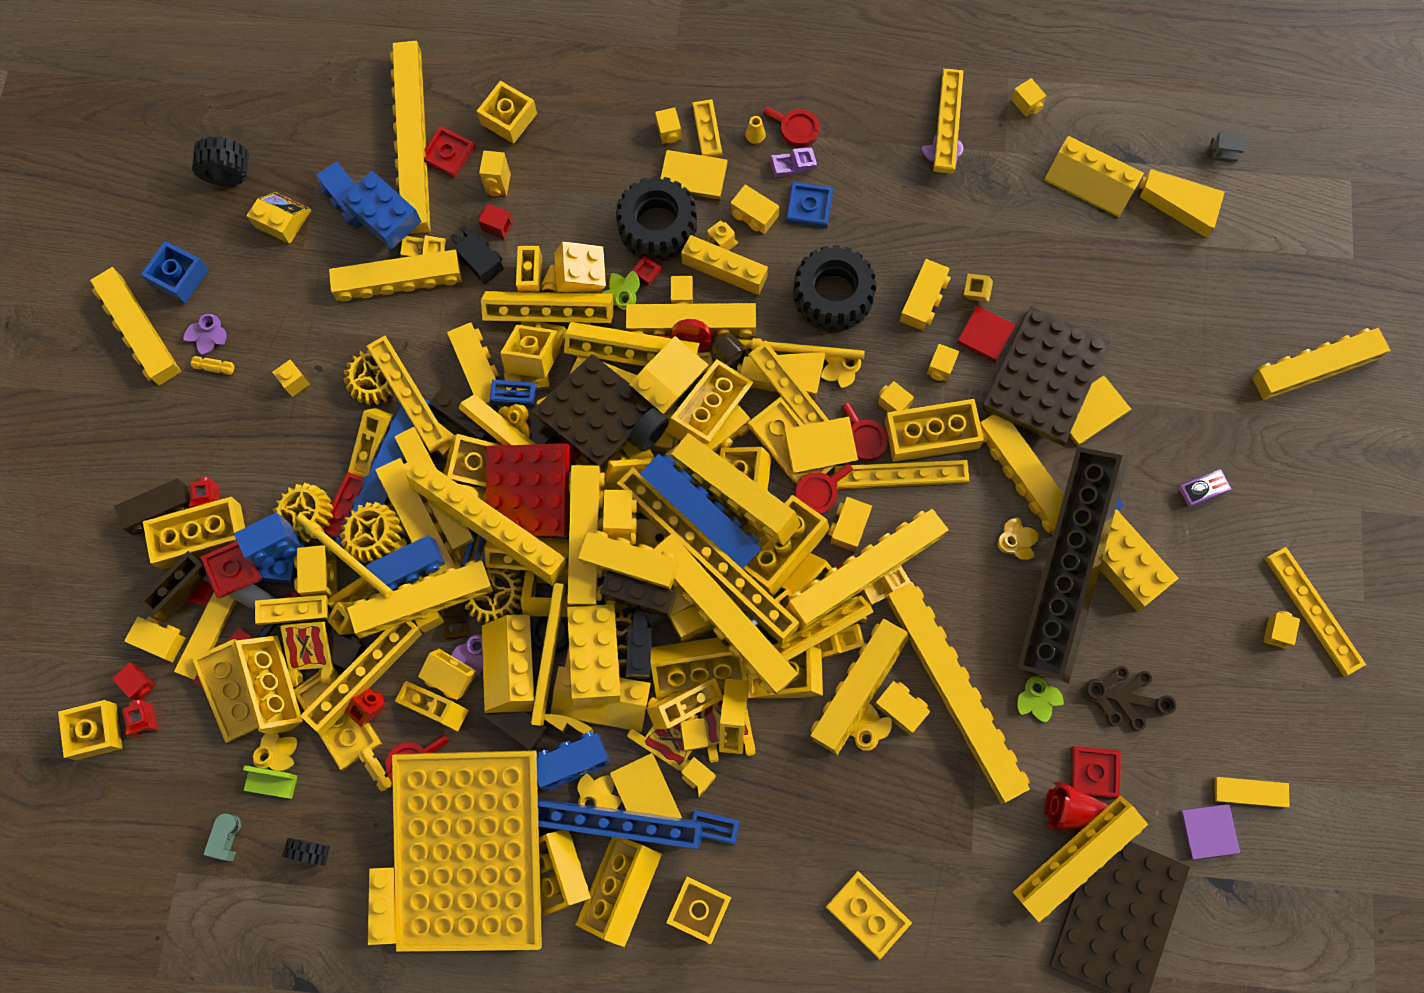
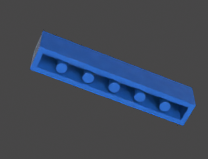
(700, 510)

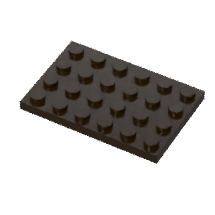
(1046, 376)
(1121, 921)

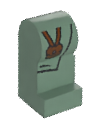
(222, 837)

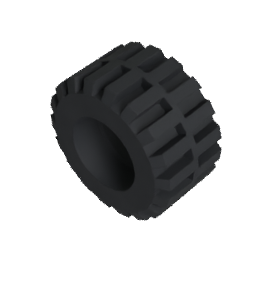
(220, 161)

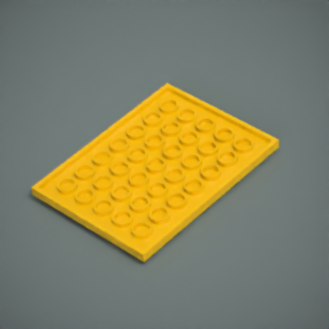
(466, 851)

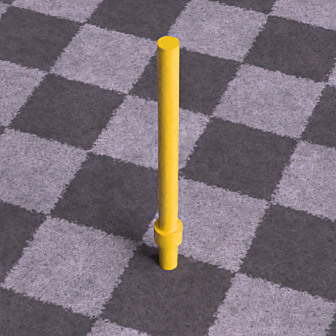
(796, 348)
(315, 531)

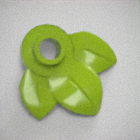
(623, 288)
(1039, 702)

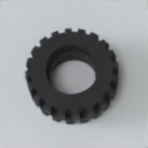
(655, 194)
(839, 263)

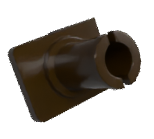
(452, 615)

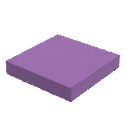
(1209, 832)

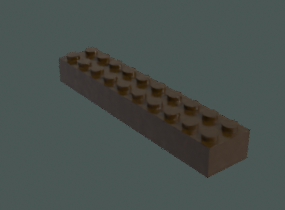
(1073, 564)

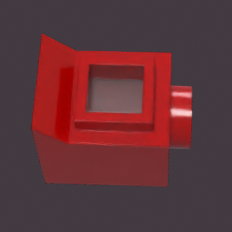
(203, 492)
(139, 717)

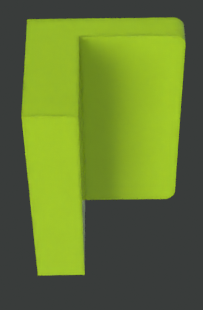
(270, 782)

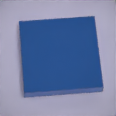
(809, 204)

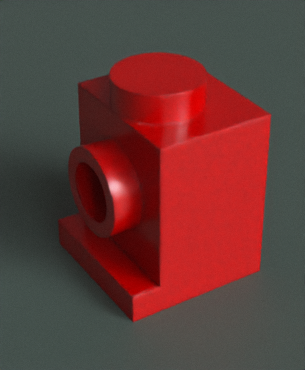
(369, 703)

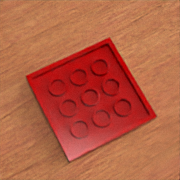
(530, 486)

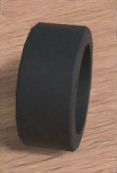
(648, 429)
(534, 627)

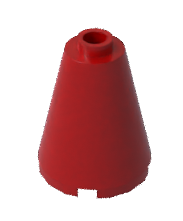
(1070, 808)

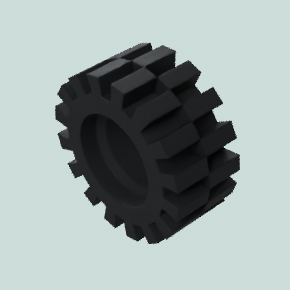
(306, 851)

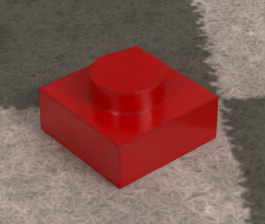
(647, 270)

